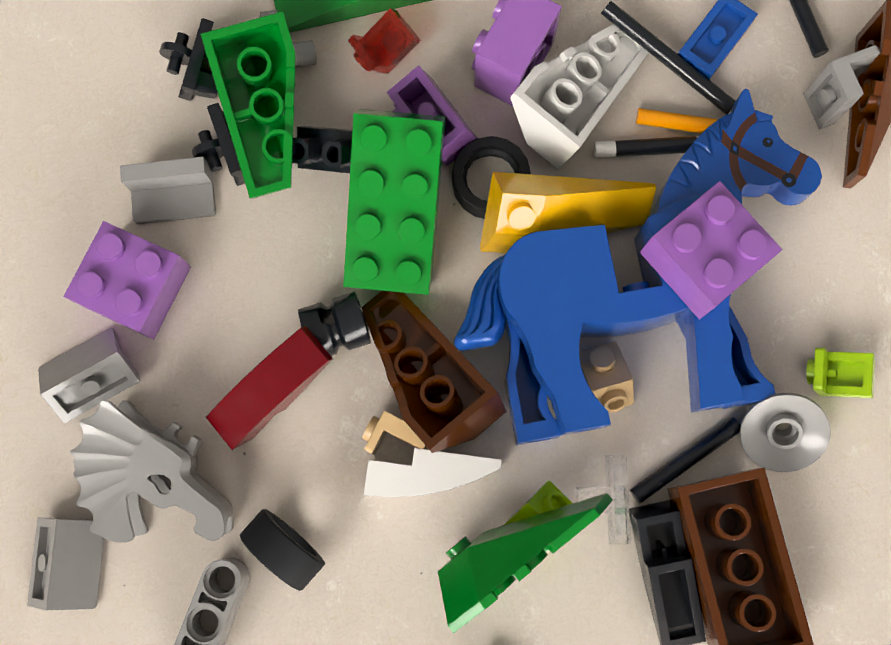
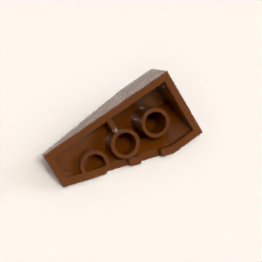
(872, 111)
(433, 382)

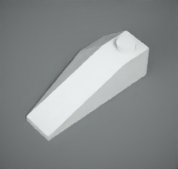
(572, 92)

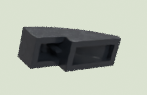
(667, 573)

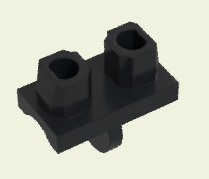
(196, 79)
(215, 149)
(323, 149)

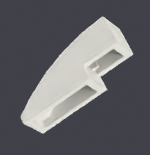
(427, 475)

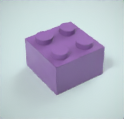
(514, 45)
(710, 250)
(128, 280)

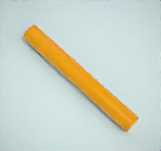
(673, 120)

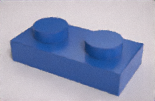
(717, 35)

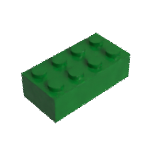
(393, 201)

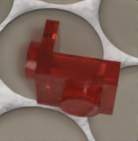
(384, 43)

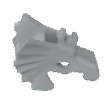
(124, 460)

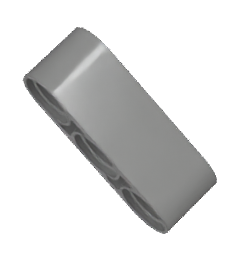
(214, 598)

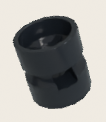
(337, 324)

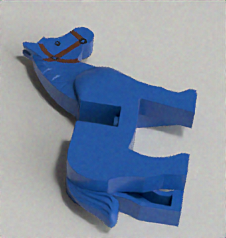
(566, 288)

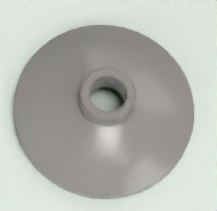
(787, 448)

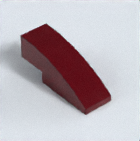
(269, 388)

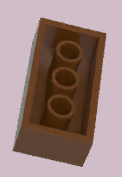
(741, 561)

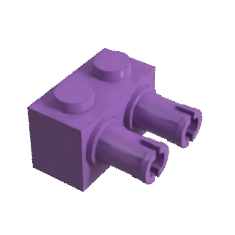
(421, 95)

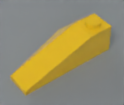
(536, 203)

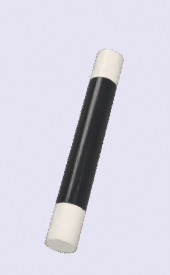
(642, 146)

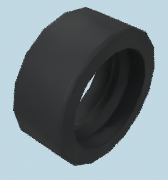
(473, 151)
(282, 550)

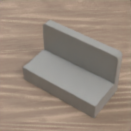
(837, 87)
(170, 190)
(86, 376)
(65, 565)

